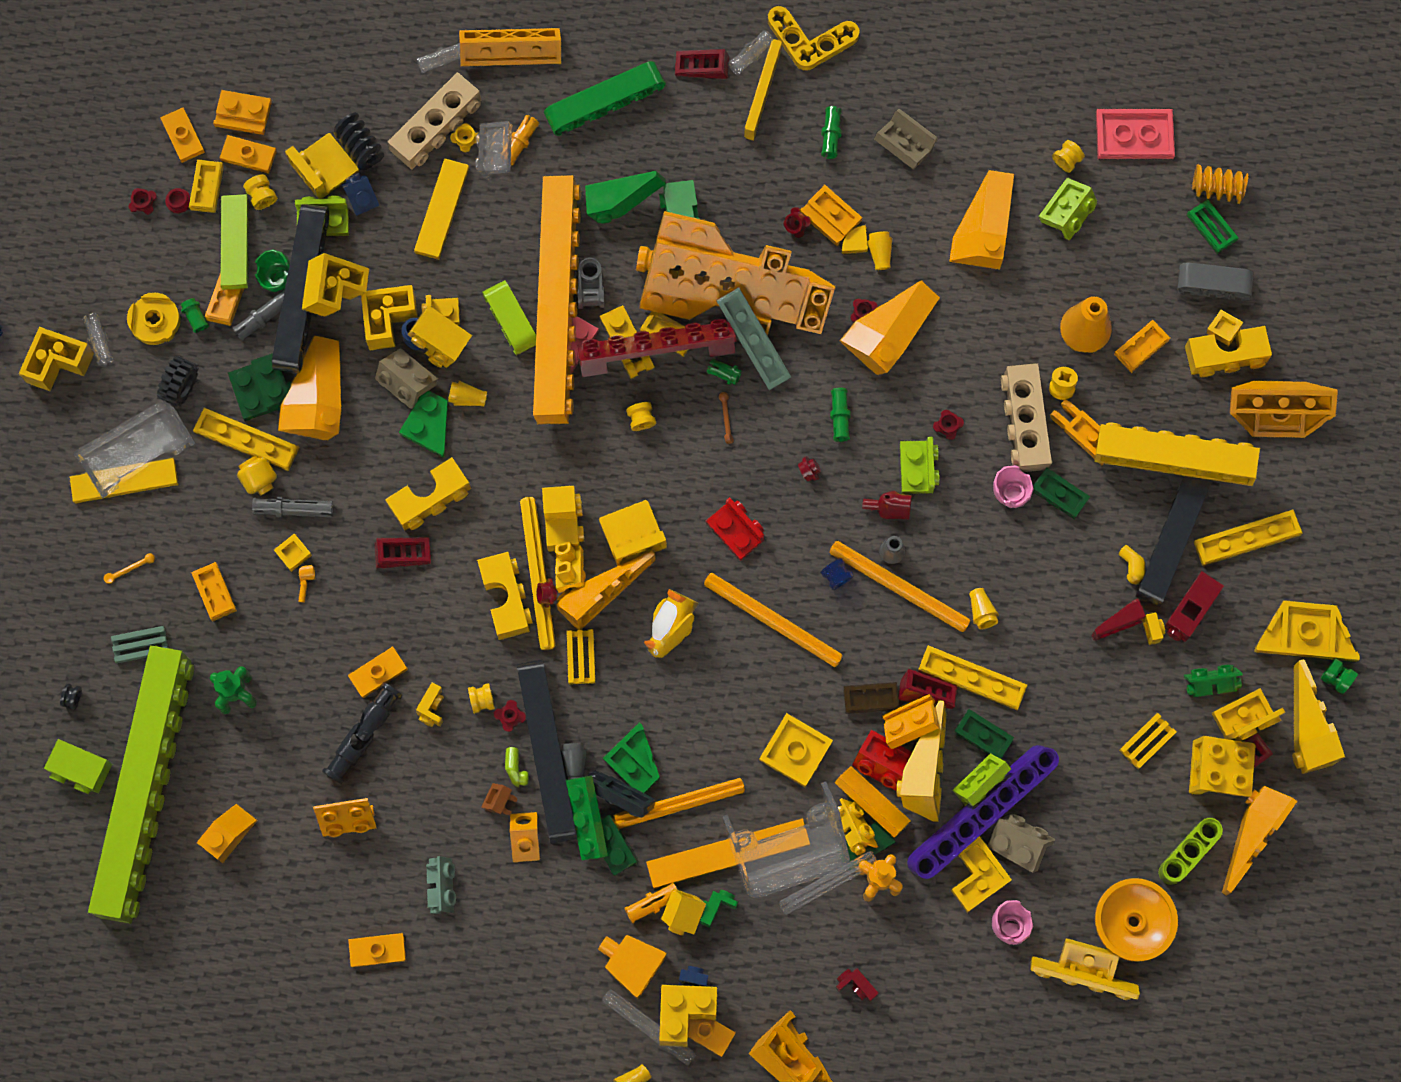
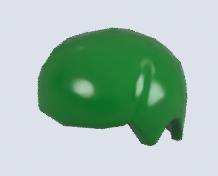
(269, 264)

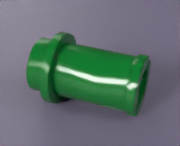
(194, 315)
(725, 371)

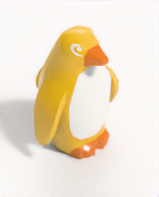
(671, 623)

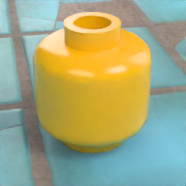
(256, 475)

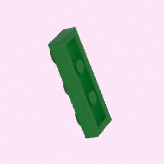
(586, 818)

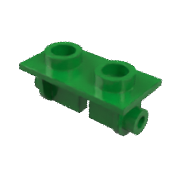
(1224, 678)

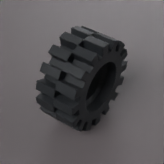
(177, 381)

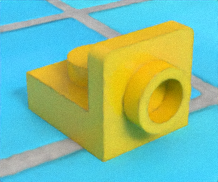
(448, 307)
(431, 700)

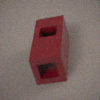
(1193, 607)

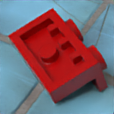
(736, 528)
(881, 761)

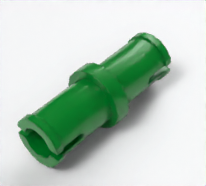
(831, 132)
(840, 415)

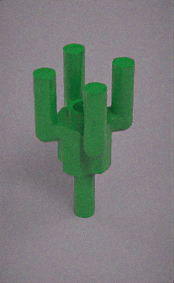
(232, 688)

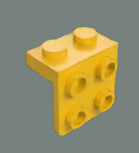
(1242, 716)

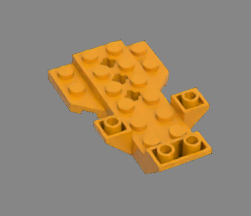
(766, 282)

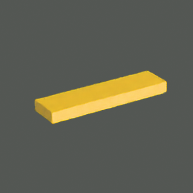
(762, 89)
(441, 209)
(246, 439)
(147, 477)
(1248, 537)
(972, 677)

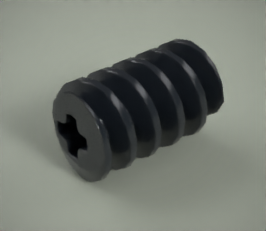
(358, 142)

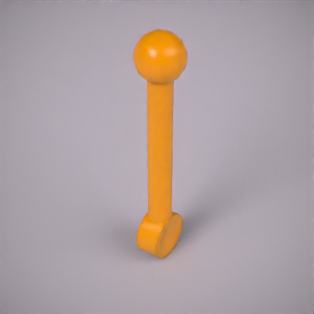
(110, 578)

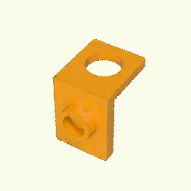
(524, 837)

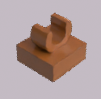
(497, 798)

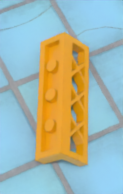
(510, 47)

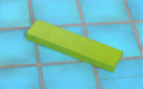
(234, 242)

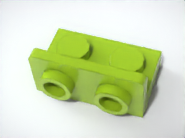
(1069, 207)
(338, 210)
(918, 466)
(981, 780)

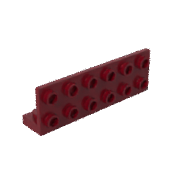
(594, 354)

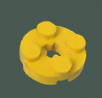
(163, 329)

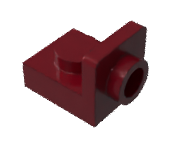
(861, 987)

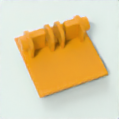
(345, 817)

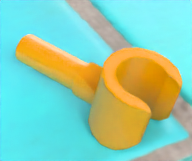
(305, 573)

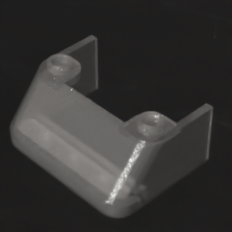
(132, 446)
(793, 854)

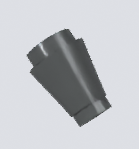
(889, 554)
(574, 759)

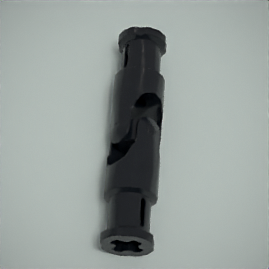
(371, 719)

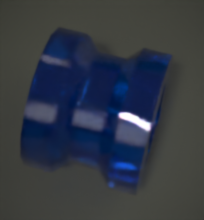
(837, 574)

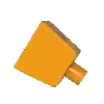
(632, 962)

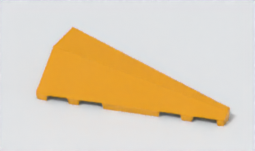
(785, 1055)

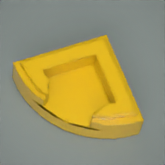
(855, 241)

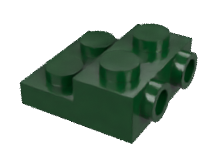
(259, 387)

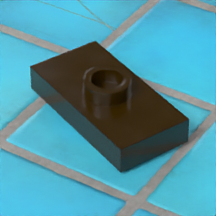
(871, 697)

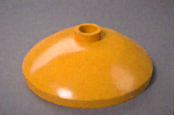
(1152, 909)

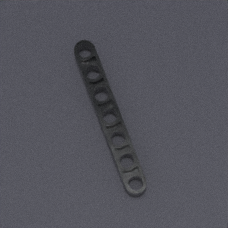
(294, 321)
(1173, 539)
(546, 751)

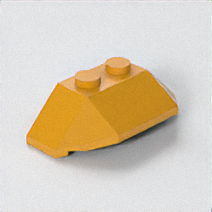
(1282, 407)

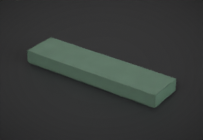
(753, 338)

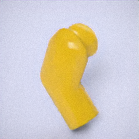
(1136, 564)

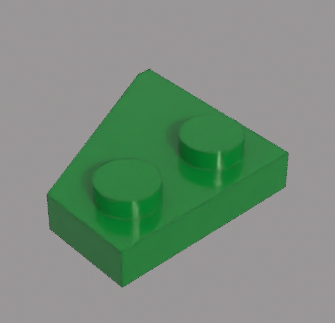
(428, 423)
(634, 760)

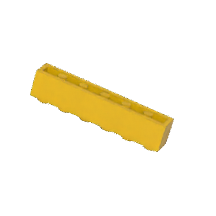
(1177, 454)

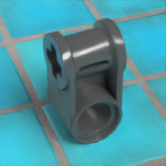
(590, 288)

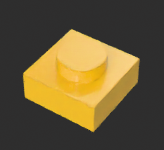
(1225, 327)
(292, 552)
(1153, 628)

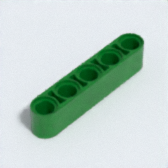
(603, 97)

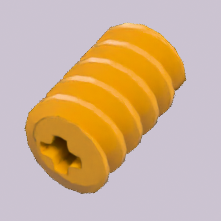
(1219, 183)

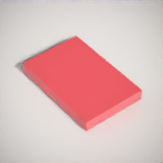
(1135, 134)

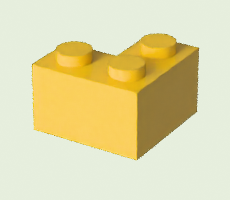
(329, 281)
(384, 308)
(440, 337)
(49, 354)
(561, 516)
(681, 1004)

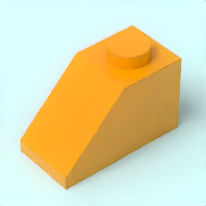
(227, 832)

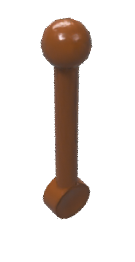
(723, 397)

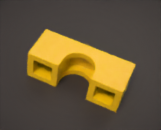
(1207, 357)
(411, 509)
(500, 572)

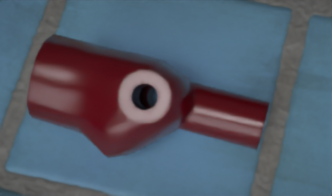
(890, 505)

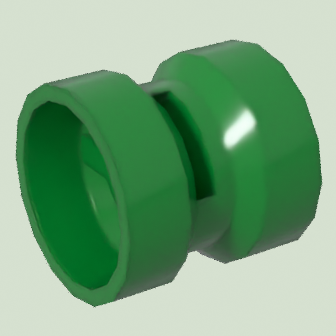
(1343, 681)

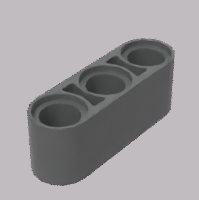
(1215, 280)

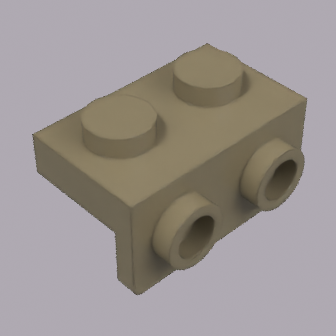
(906, 139)
(404, 377)
(1020, 841)

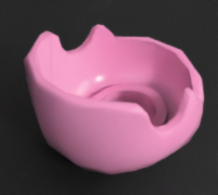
(1012, 487)
(1010, 932)

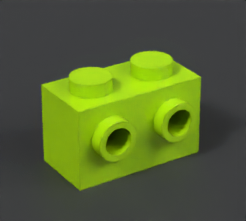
(77, 766)

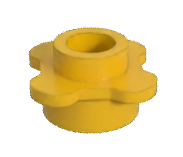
(464, 130)

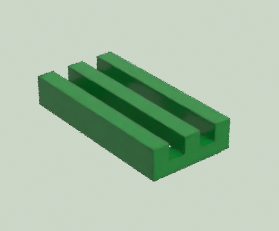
(1205, 232)

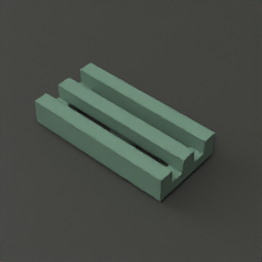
(134, 635)

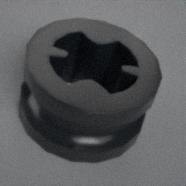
(70, 696)

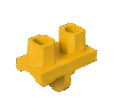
(569, 567)

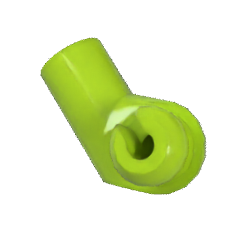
(512, 769)

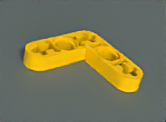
(805, 46)

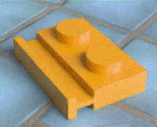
(242, 112)
(831, 215)
(910, 721)

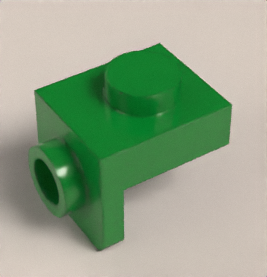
(713, 905)

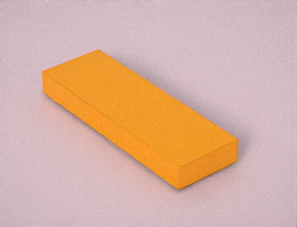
(872, 801)

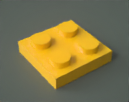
(795, 750)

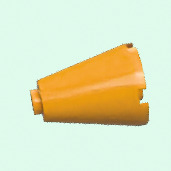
(1087, 325)

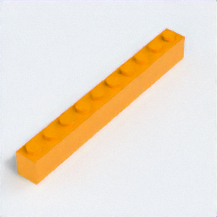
(555, 300)

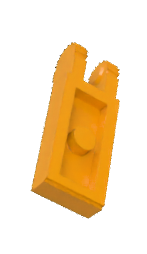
(1080, 429)

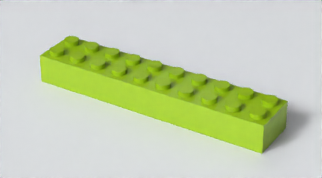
(141, 785)

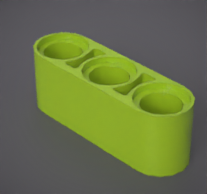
(510, 316)
(1199, 842)

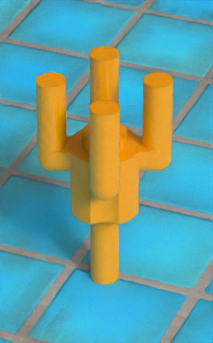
(880, 877)

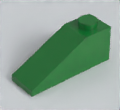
(618, 196)

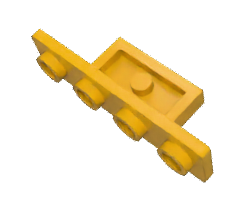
(1088, 967)

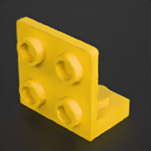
(322, 165)
(632, 532)
(1222, 766)

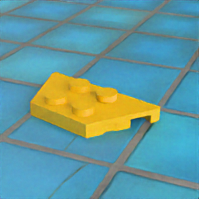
(1308, 632)

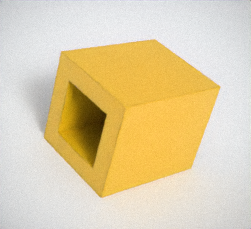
(683, 912)

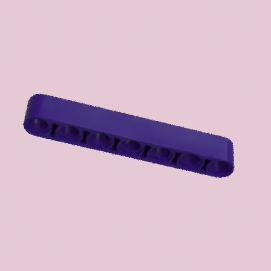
(970, 814)

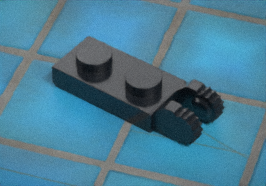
(622, 795)

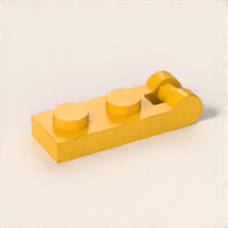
(618, 323)

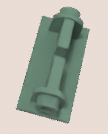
(441, 872)

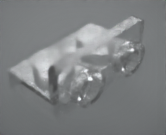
(494, 148)

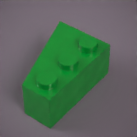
(679, 198)

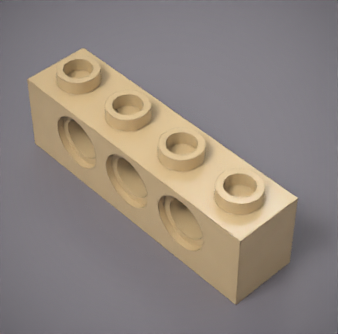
(454, 91)
(1027, 379)

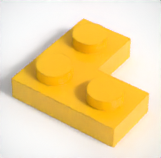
(986, 875)

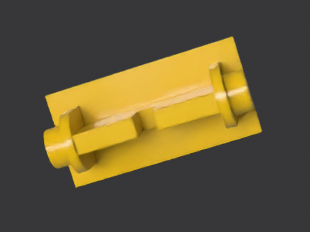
(861, 833)

